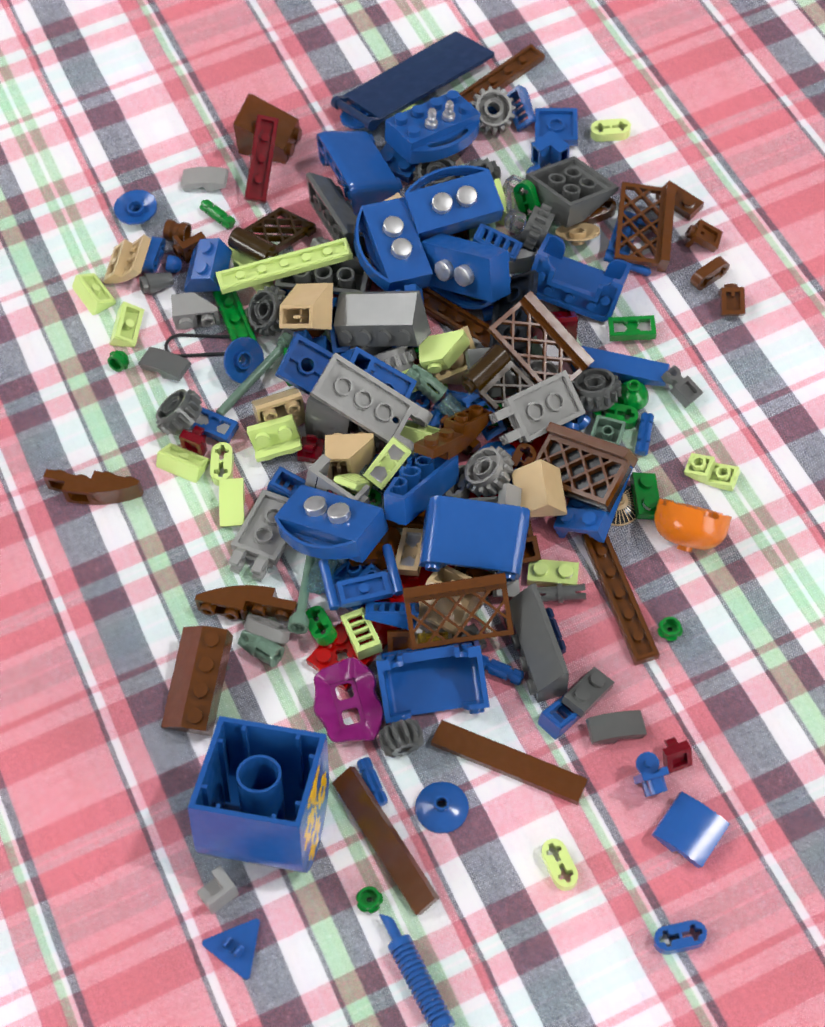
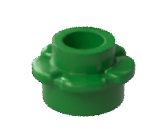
(118, 360)
(674, 624)
(364, 894)

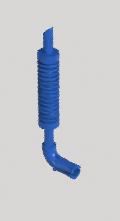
(417, 976)

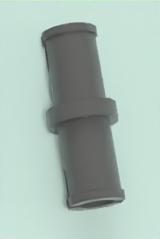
(562, 593)

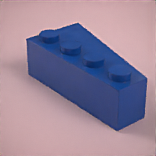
(415, 485)

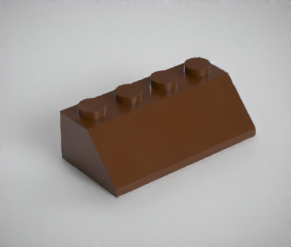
(197, 680)

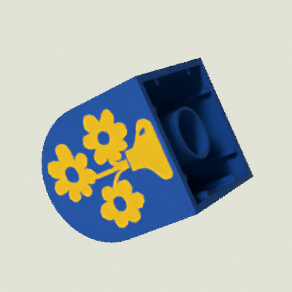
(261, 795)

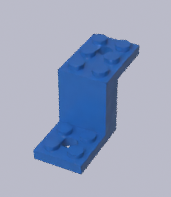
(302, 348)

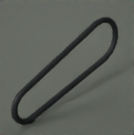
(196, 335)

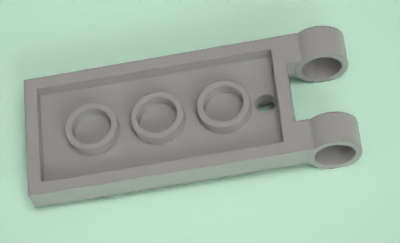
(367, 400)

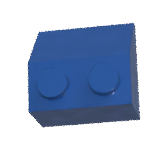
(206, 259)

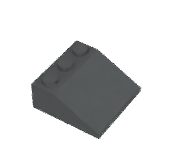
(571, 189)

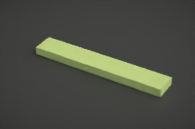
(284, 265)

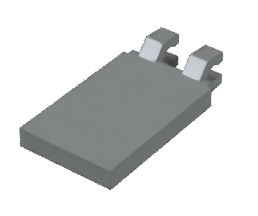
(537, 406)
(259, 537)

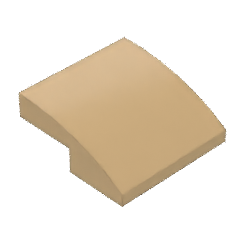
(127, 260)

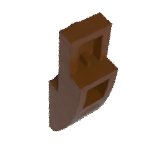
(456, 435)
(98, 490)
(238, 601)

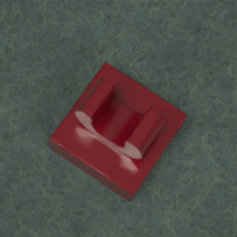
(194, 440)
(311, 449)
(677, 755)

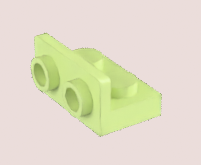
(275, 438)

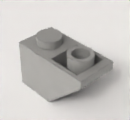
(193, 311)

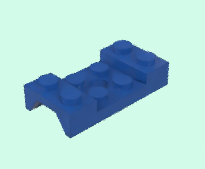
(587, 519)

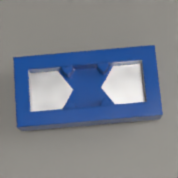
(216, 426)

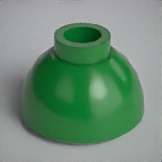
(634, 394)

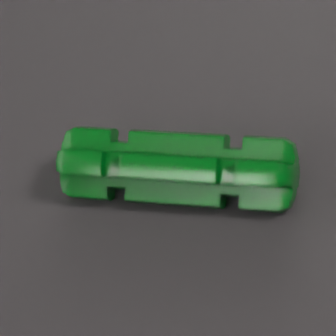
(217, 214)

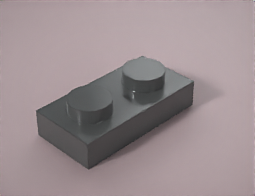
(587, 691)

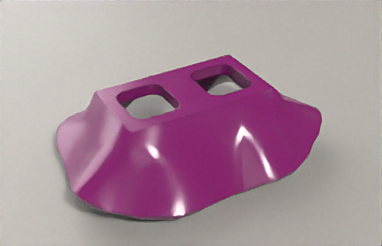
(330, 708)

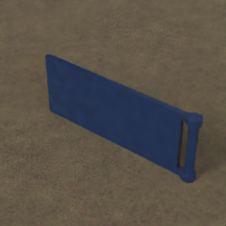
(413, 79)

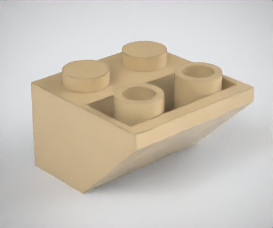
(307, 307)
(280, 405)
(349, 452)
(444, 605)

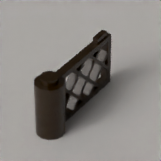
(260, 245)
(486, 374)

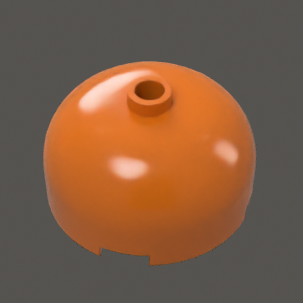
(690, 525)

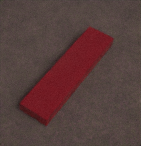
(261, 159)

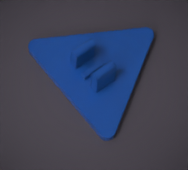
(236, 947)

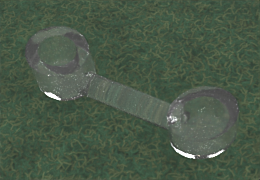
(514, 219)

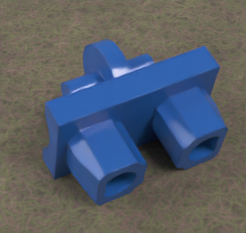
(651, 776)

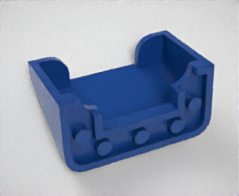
(358, 166)
(578, 285)
(474, 535)
(432, 680)

